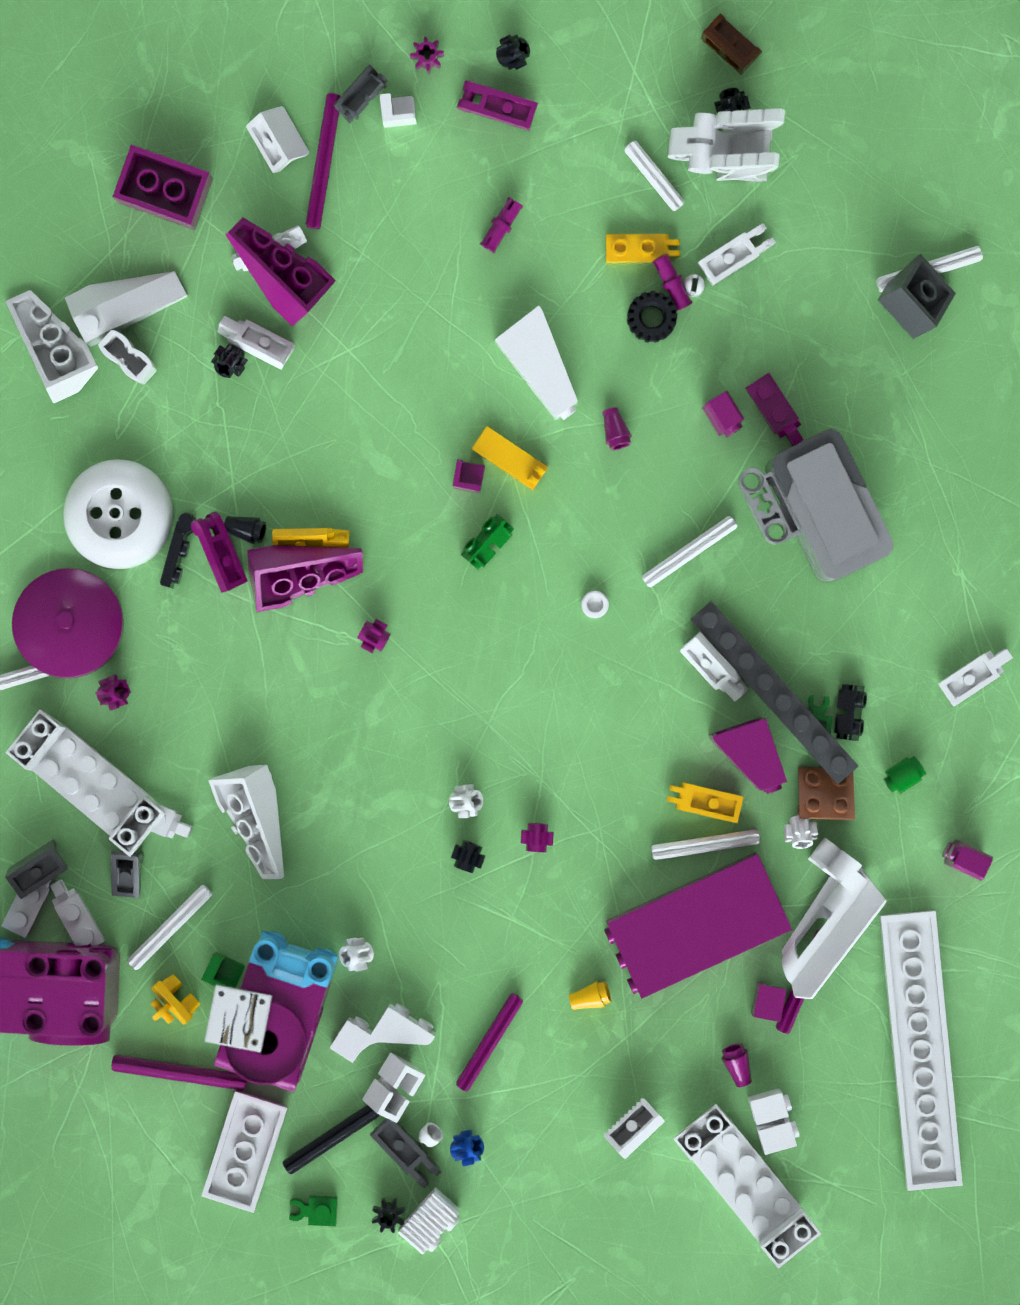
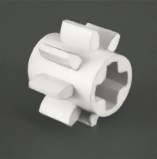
(466, 801)
(800, 832)
(356, 954)

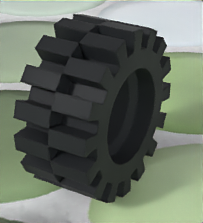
(657, 300)

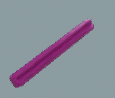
(323, 162)
(178, 1072)

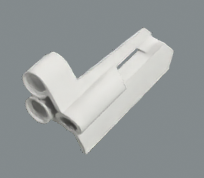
(849, 905)

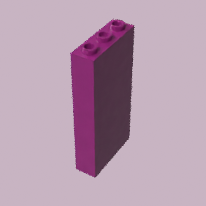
(697, 925)

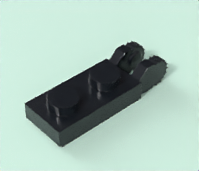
(178, 548)

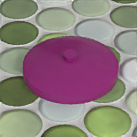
(67, 623)

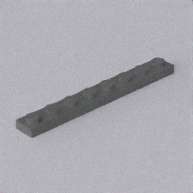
(774, 692)

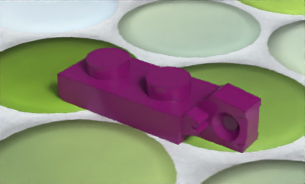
(775, 408)

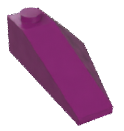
(283, 276)
(288, 572)

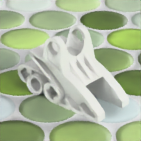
(736, 152)

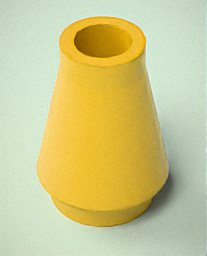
(591, 996)

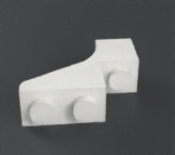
(392, 1027)

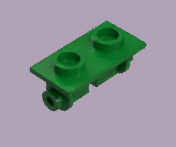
(494, 531)

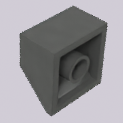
(917, 297)

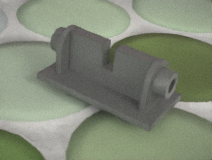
(359, 93)

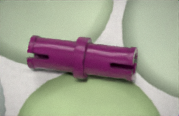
(501, 225)
(672, 282)

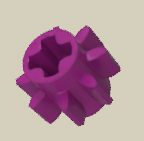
(433, 61)
(374, 636)
(113, 692)
(537, 837)

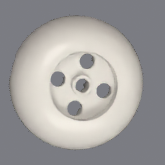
(140, 537)

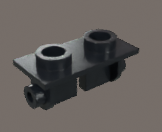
(851, 723)

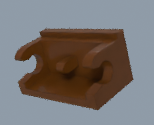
(730, 44)

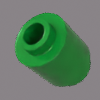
(904, 775)

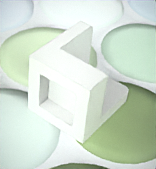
(397, 111)

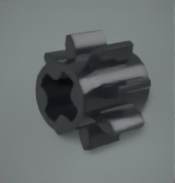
(513, 52)
(732, 100)
(229, 361)
(468, 856)
(392, 1208)

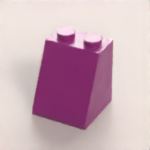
(752, 753)

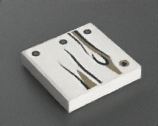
(238, 1018)

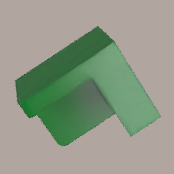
(223, 971)

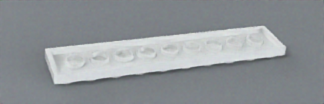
(921, 1050)

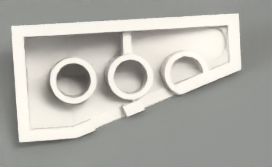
(121, 303)
(56, 351)
(252, 805)

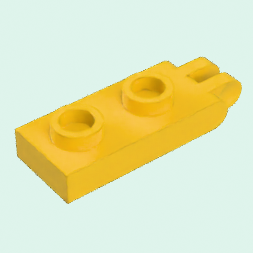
(639, 247)
(707, 802)

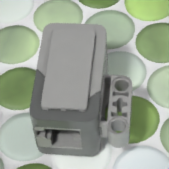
(821, 505)

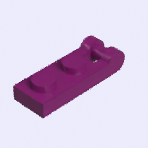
(498, 105)
(219, 551)

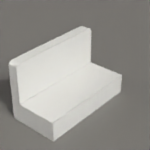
(277, 138)

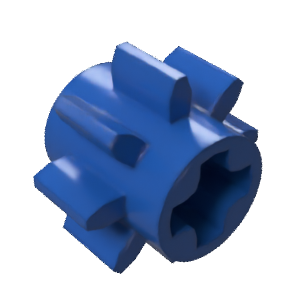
(467, 1148)

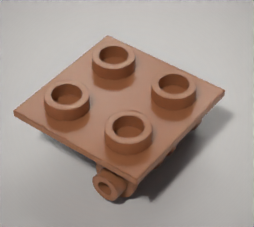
(824, 798)

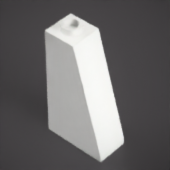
(537, 360)

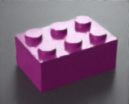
(162, 187)

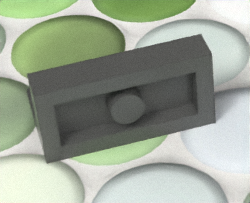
(36, 869)

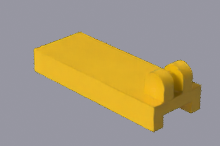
(509, 458)

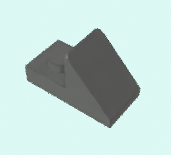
(126, 874)

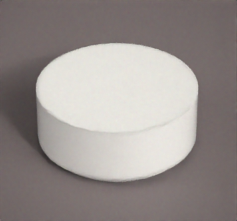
(594, 604)

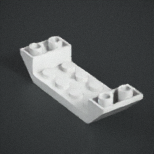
(87, 781)
(747, 1185)

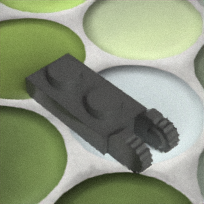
(404, 1150)

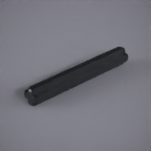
(329, 1139)

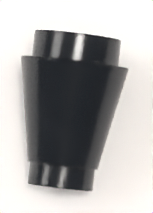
(246, 528)

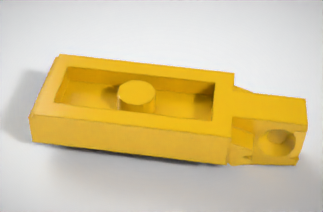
(311, 537)

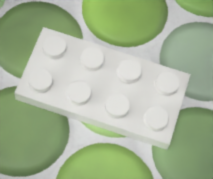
(244, 1151)

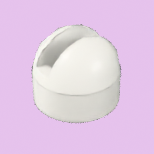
(699, 287)
(433, 1130)

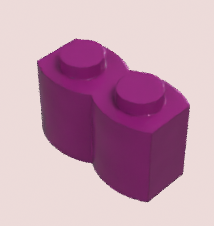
(724, 414)
(967, 859)

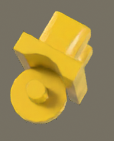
(182, 1010)

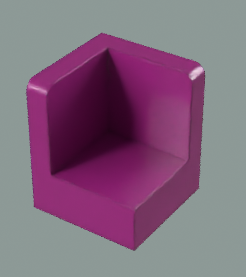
(468, 476)
(768, 1002)

